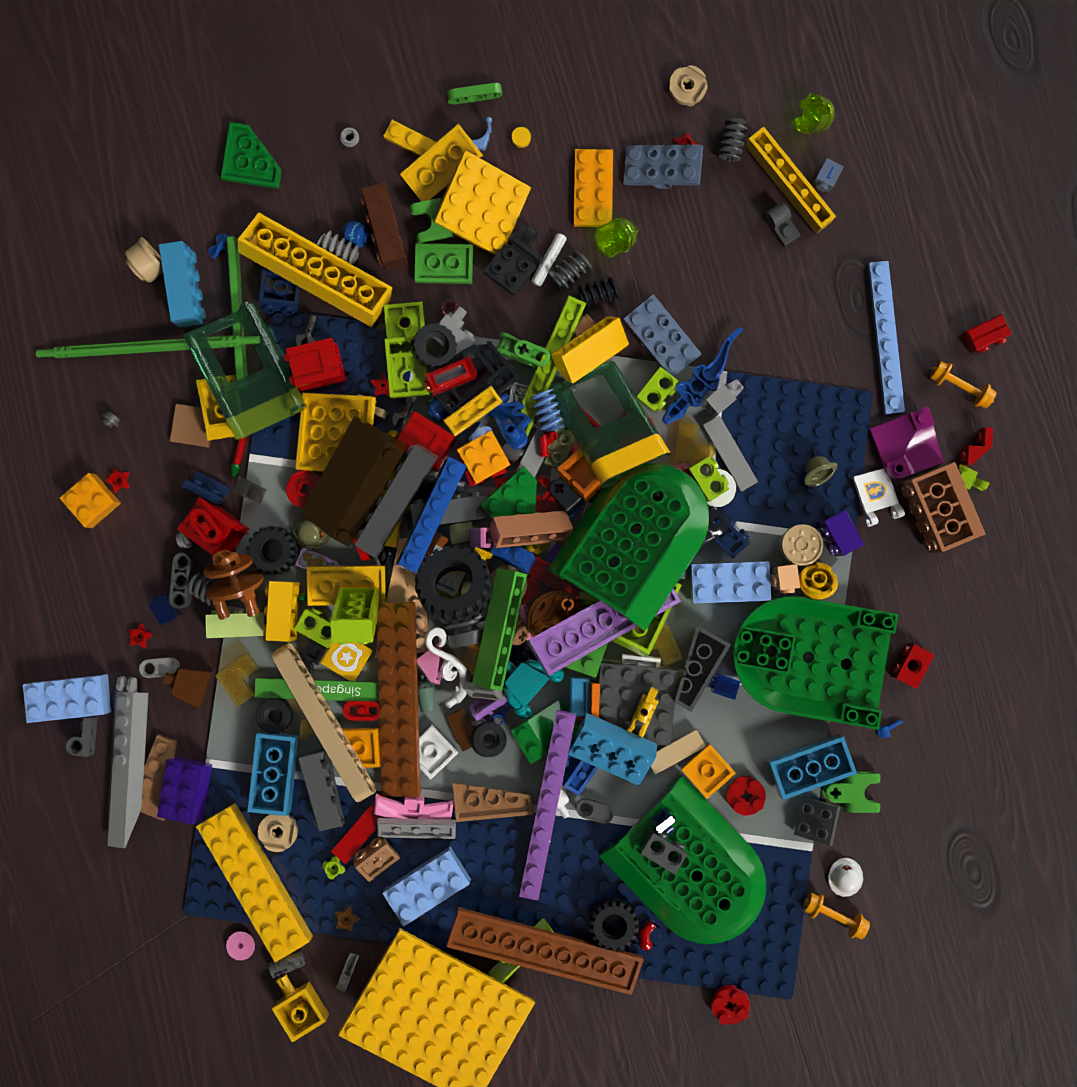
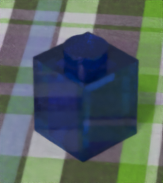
(163, 610)
(724, 686)

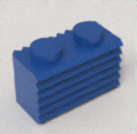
(516, 557)

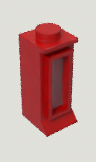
(450, 376)

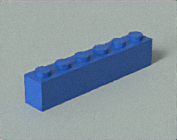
(430, 515)

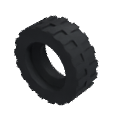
(442, 333)

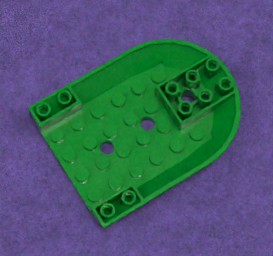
(648, 560)
(820, 686)
(712, 847)

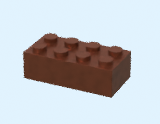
(385, 227)

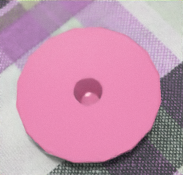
(240, 945)

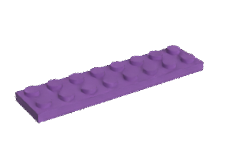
(583, 634)

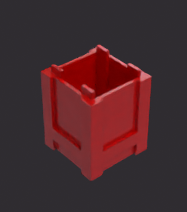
(315, 365)
(429, 435)
(232, 528)

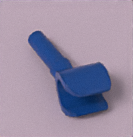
(502, 713)
(884, 730)

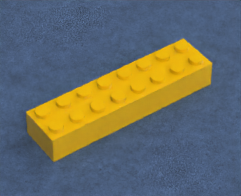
(314, 269)
(255, 882)

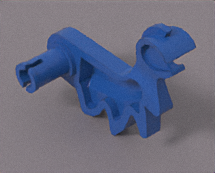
(511, 422)

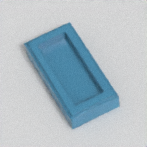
(579, 695)

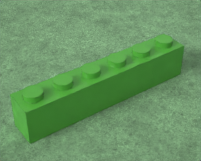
(499, 629)

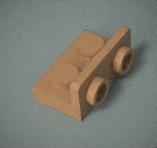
(375, 858)

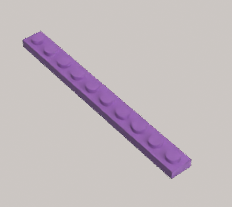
(547, 804)

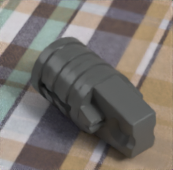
(286, 964)

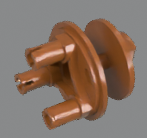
(234, 586)
(550, 610)

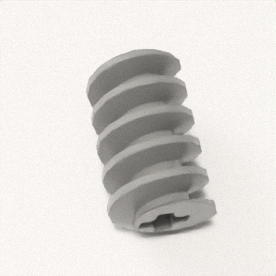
(339, 248)

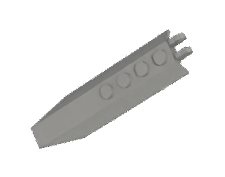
(126, 761)

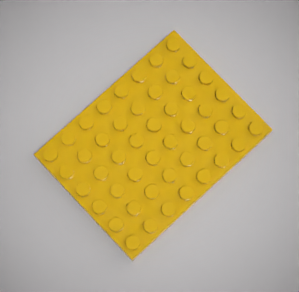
(436, 1015)

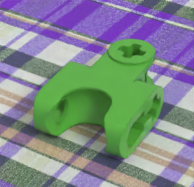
(429, 209)
(515, 346)
(852, 791)

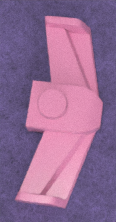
(412, 808)

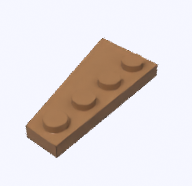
(154, 769)
(482, 803)

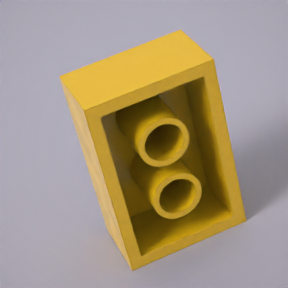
(281, 611)

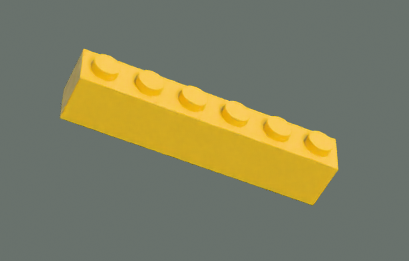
(790, 180)

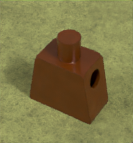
(189, 684)

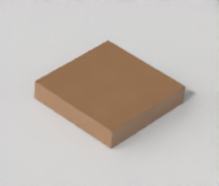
(189, 426)

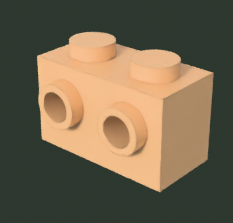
(785, 578)

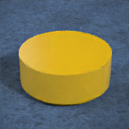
(521, 137)

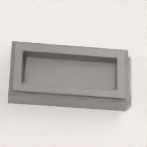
(482, 693)

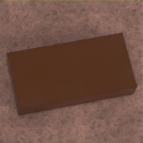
(461, 727)

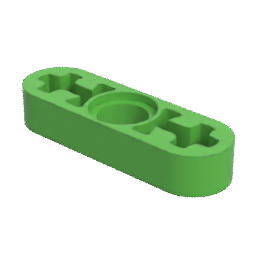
(474, 93)

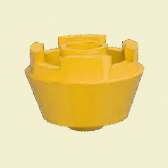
(818, 581)

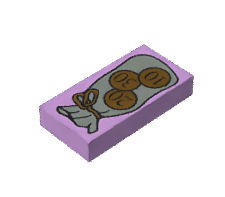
(311, 558)

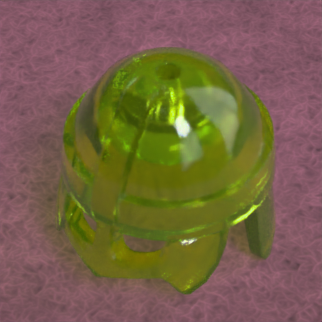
(817, 114)
(616, 236)

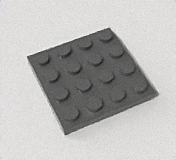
(622, 689)

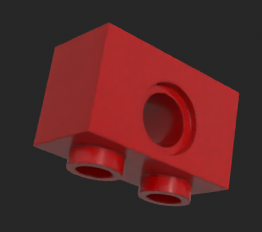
(922, 660)

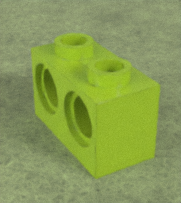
(654, 388)
(705, 480)
(315, 632)

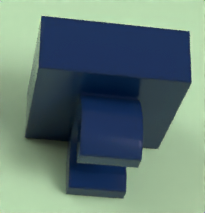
(663, 821)

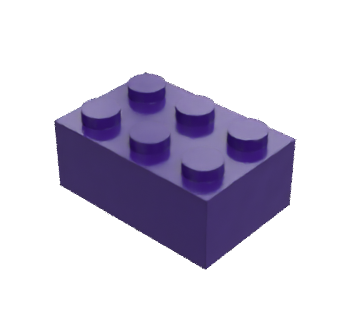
(184, 790)

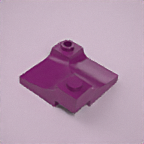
(907, 443)

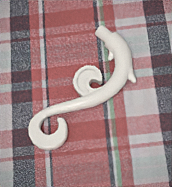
(452, 661)

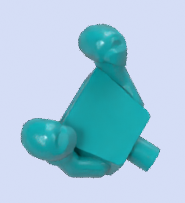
(524, 683)

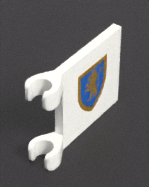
(875, 493)

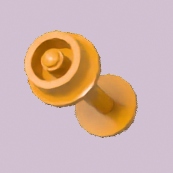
(983, 397)
(858, 926)

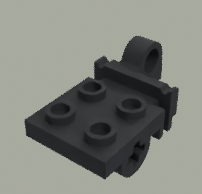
(515, 261)

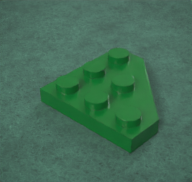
(248, 160)
(514, 496)

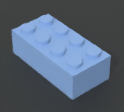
(730, 582)
(67, 698)
(426, 886)

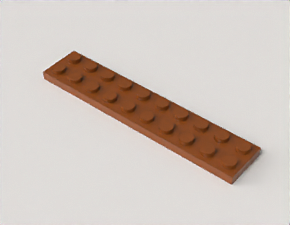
(398, 699)
(544, 951)

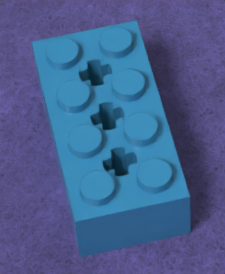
(182, 284)
(613, 749)
(821, 773)
(263, 780)

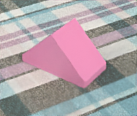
(481, 538)
(431, 664)

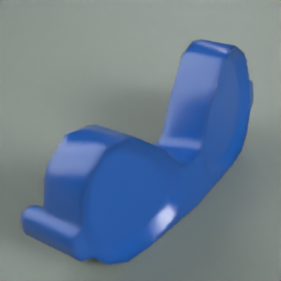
(214, 250)

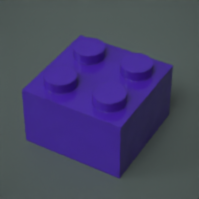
(839, 534)

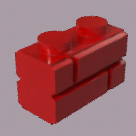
(986, 333)

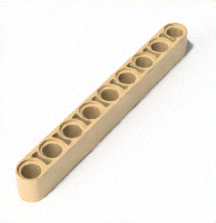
(323, 722)

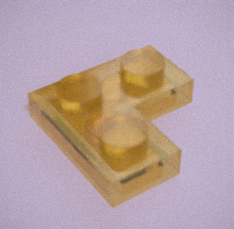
(686, 447)
(667, 646)
(233, 679)

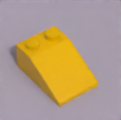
(214, 420)

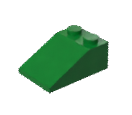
(536, 731)

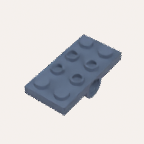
(663, 165)
(662, 336)

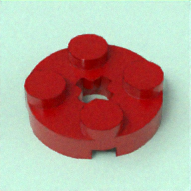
(296, 483)
(754, 803)
(733, 1014)

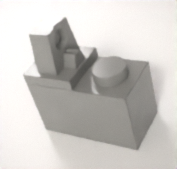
(455, 323)
(722, 398)

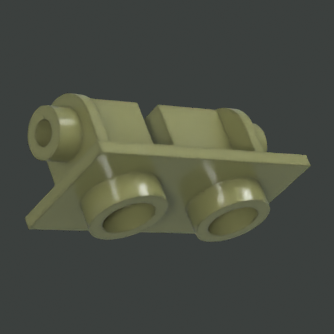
(560, 448)

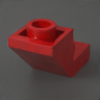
(972, 453)

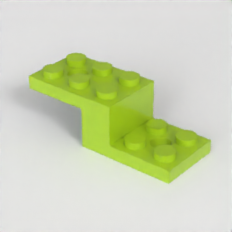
(399, 349)

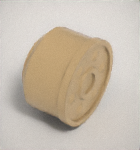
(144, 261)
(801, 545)

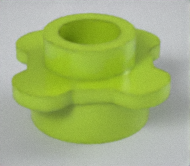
(331, 873)

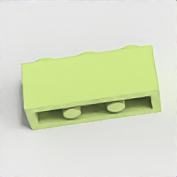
(236, 625)

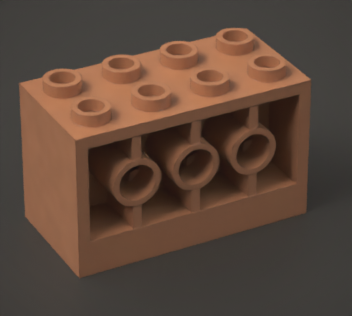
(942, 508)

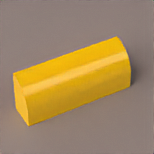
(590, 349)

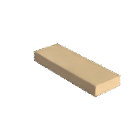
(677, 751)

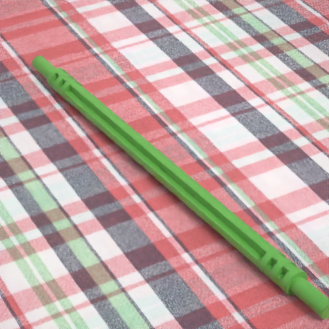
(142, 347)

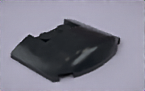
(491, 371)

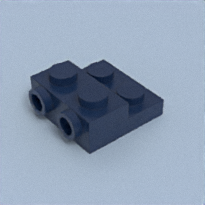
(278, 294)

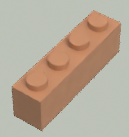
(530, 529)

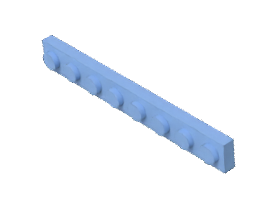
(886, 337)

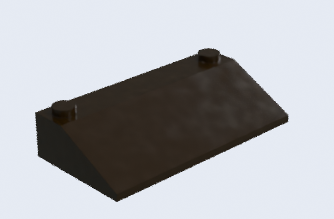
(353, 480)

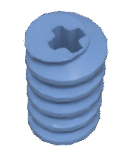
(547, 411)

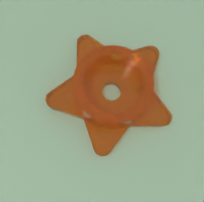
(342, 923)

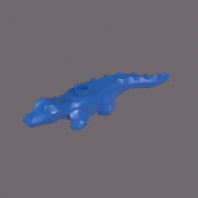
(703, 380)

